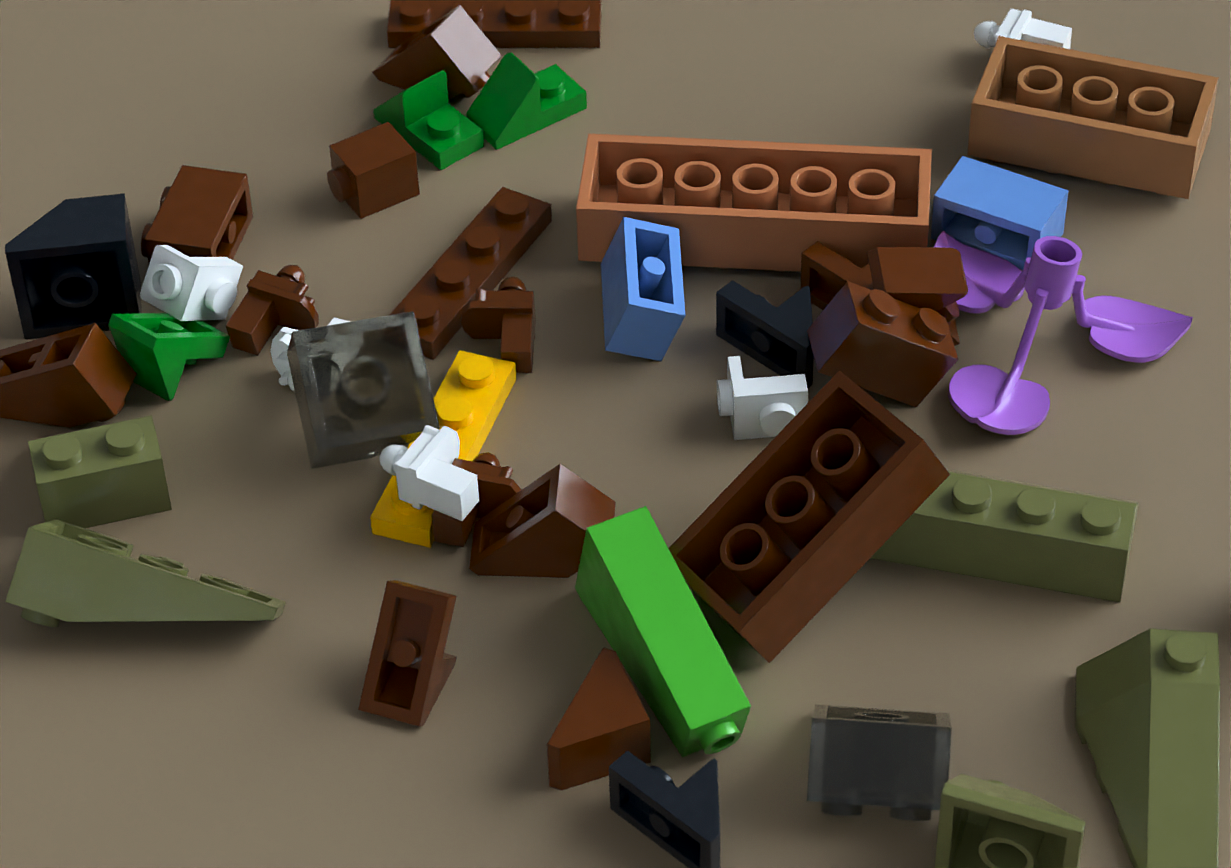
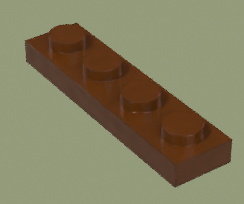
(506, 21)
(474, 262)

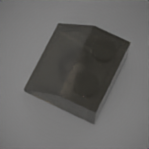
(360, 387)
(878, 760)

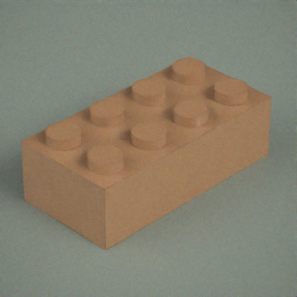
(1092, 116)

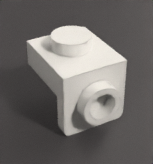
(190, 285)
(760, 404)

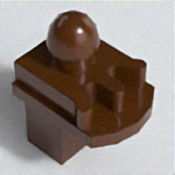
(269, 303)
(505, 316)
(493, 489)

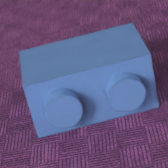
(997, 210)
(642, 289)

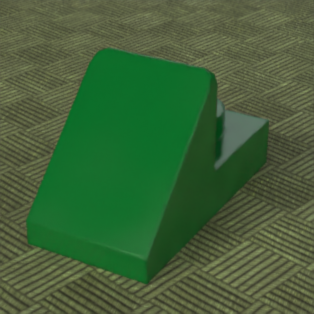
(523, 102)
(431, 123)
(161, 346)

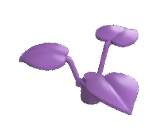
(1050, 277)

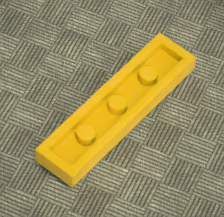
(469, 405)

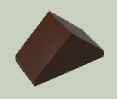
(598, 726)

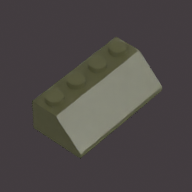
(1019, 535)

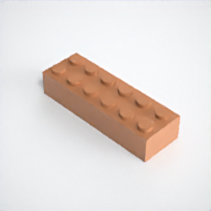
(754, 199)

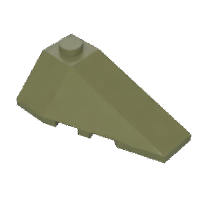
(92, 578)
(1156, 743)

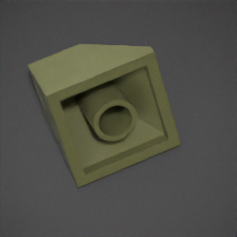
(1003, 828)

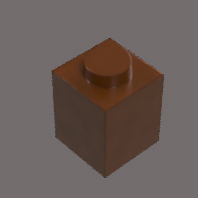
(373, 170)

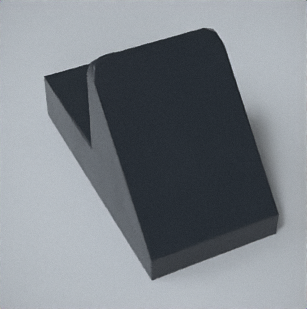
(767, 332)
(675, 818)

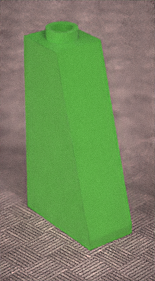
(660, 633)

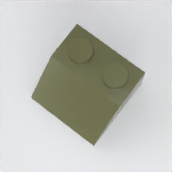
(101, 473)

